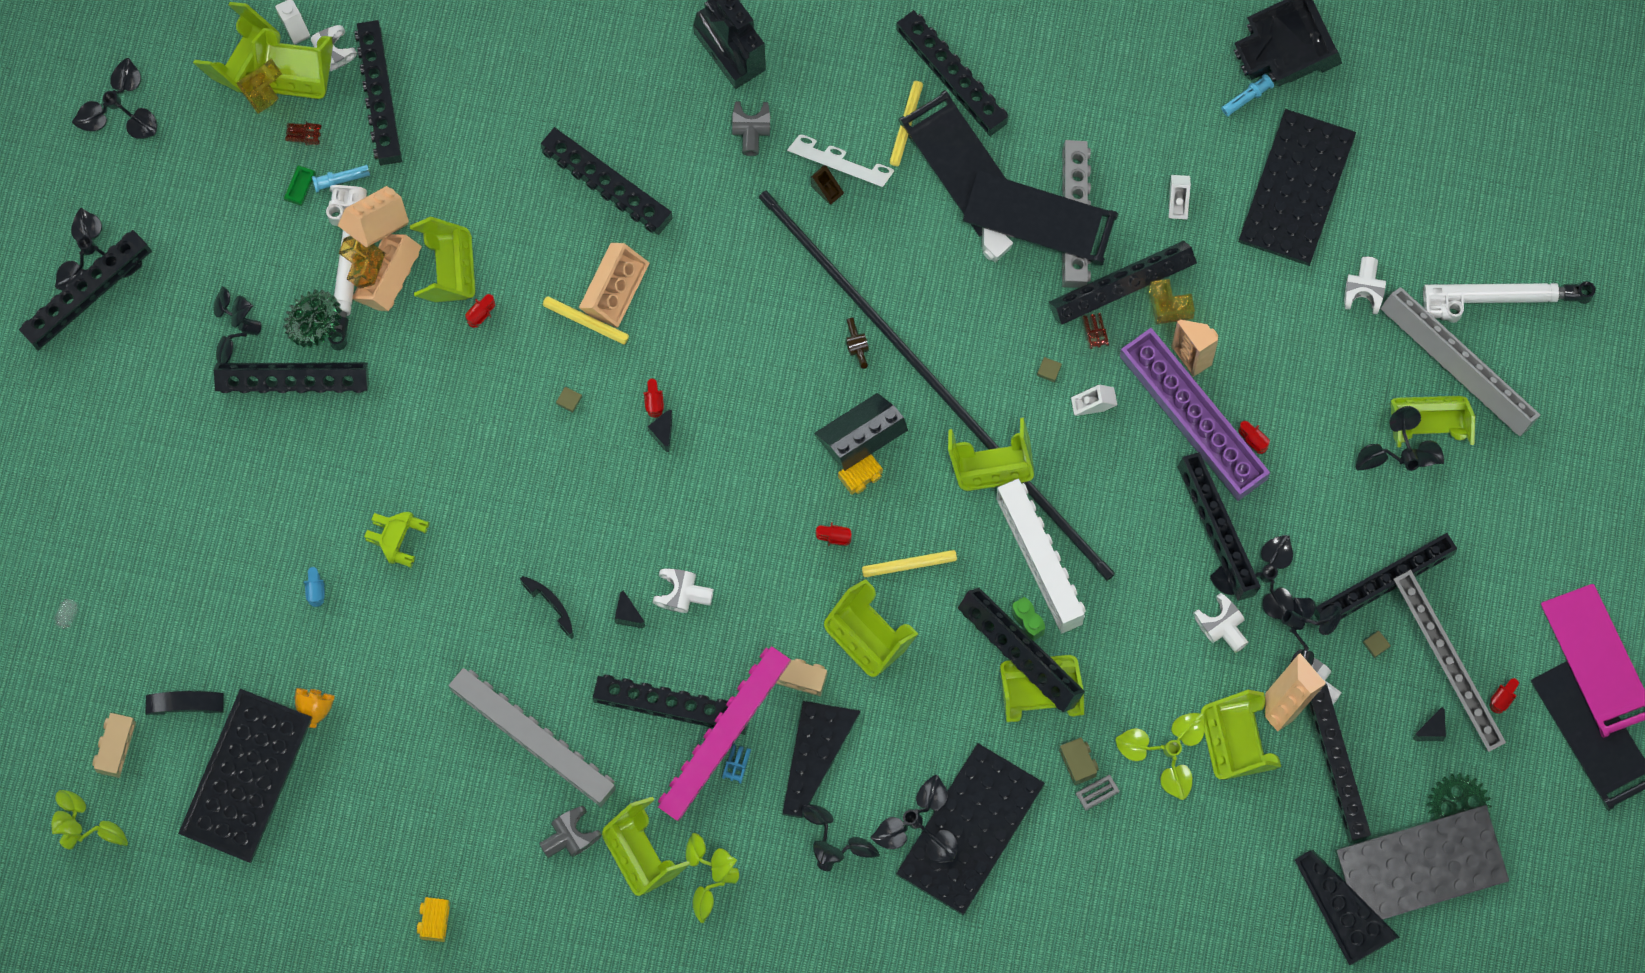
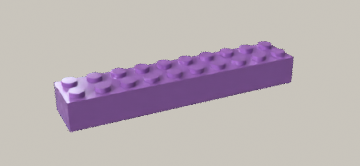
(1194, 414)

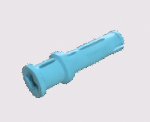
(1254, 91)
(332, 179)

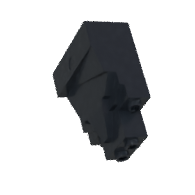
(731, 40)
(1288, 42)

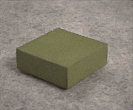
(1049, 369)
(568, 399)
(1376, 644)

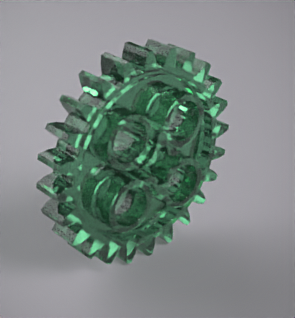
(312, 318)
(1467, 789)

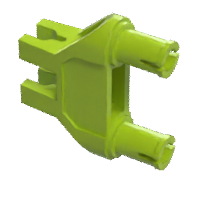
(393, 535)

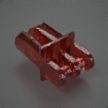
(300, 133)
(1095, 332)

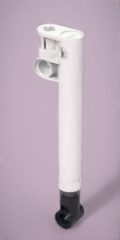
(342, 198)
(1443, 297)

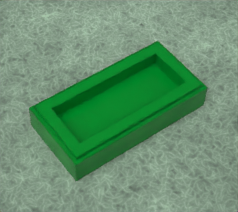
(299, 185)

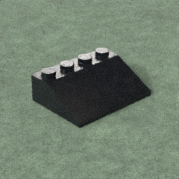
(862, 431)

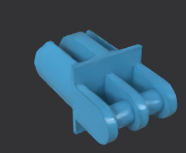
(314, 588)
(736, 765)

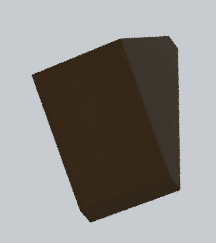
(826, 185)

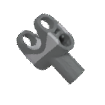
(751, 127)
(568, 836)

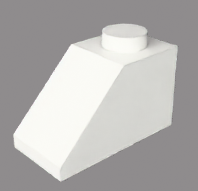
(292, 21)
(1179, 197)
(995, 244)
(1094, 400)

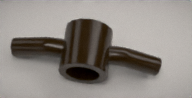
(857, 343)

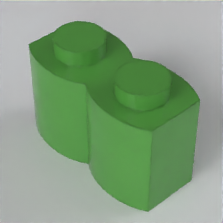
(1025, 615)

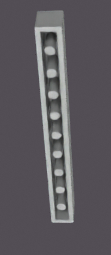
(1460, 361)
(1449, 660)
(532, 737)

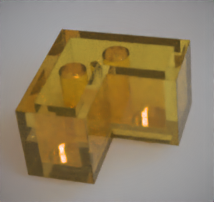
(257, 88)
(365, 262)
(1169, 307)

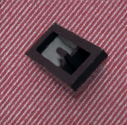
(661, 430)
(627, 614)
(1433, 729)

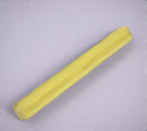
(902, 134)
(585, 320)
(909, 563)

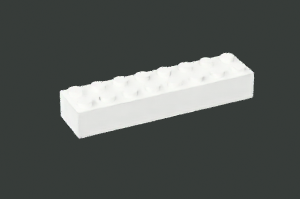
(1040, 555)

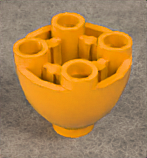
(313, 704)

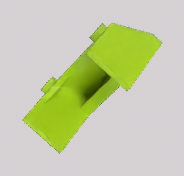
(241, 60)
(453, 260)
(1439, 415)
(992, 466)
(634, 851)

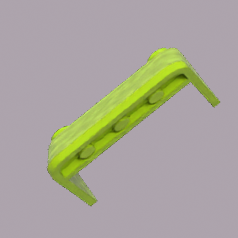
(302, 67)
(1023, 695)
(1234, 736)

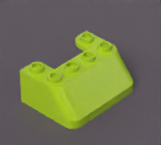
(864, 632)

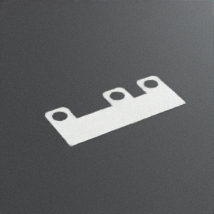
(836, 161)

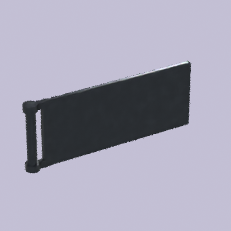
(950, 149)
(1038, 217)
(1607, 760)

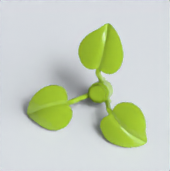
(1174, 780)
(68, 826)
(722, 872)

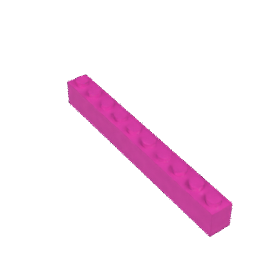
(724, 734)

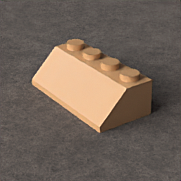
(374, 217)
(396, 266)
(614, 284)
(1195, 345)
(1291, 693)

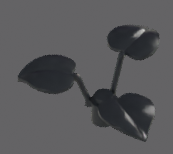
(91, 114)
(83, 229)
(239, 311)
(1403, 419)
(1279, 555)
(1303, 611)
(892, 830)
(827, 854)

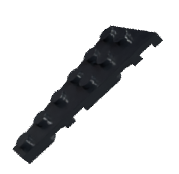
(817, 743)
(1350, 918)

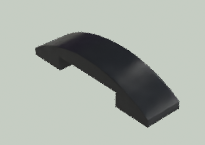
(535, 588)
(184, 702)

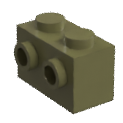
(1078, 761)

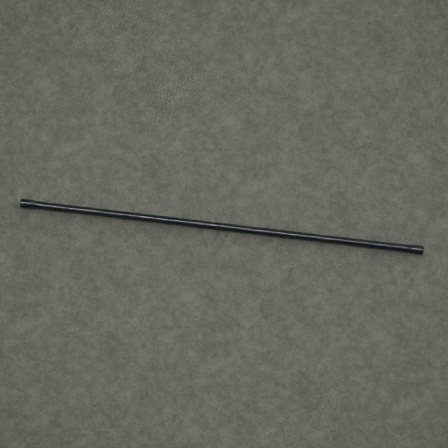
(772, 205)

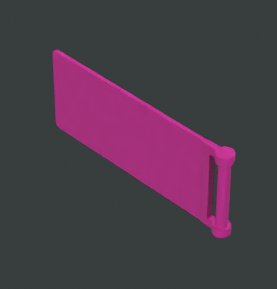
(1596, 657)

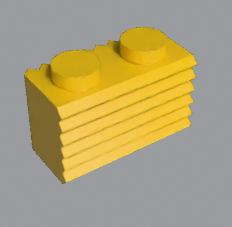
(861, 474)
(434, 919)

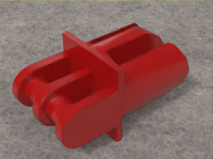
(480, 311)
(653, 399)
(1254, 437)
(834, 535)
(1504, 696)

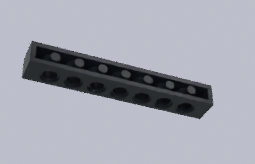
(372, 31)
(990, 123)
(556, 140)
(1122, 282)
(84, 299)
(356, 370)
(1218, 526)
(1383, 580)
(1021, 650)
(660, 708)
(1338, 766)

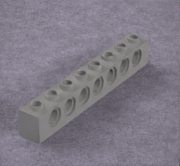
(1075, 150)

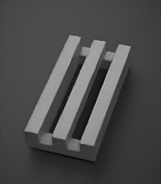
(1083, 800)

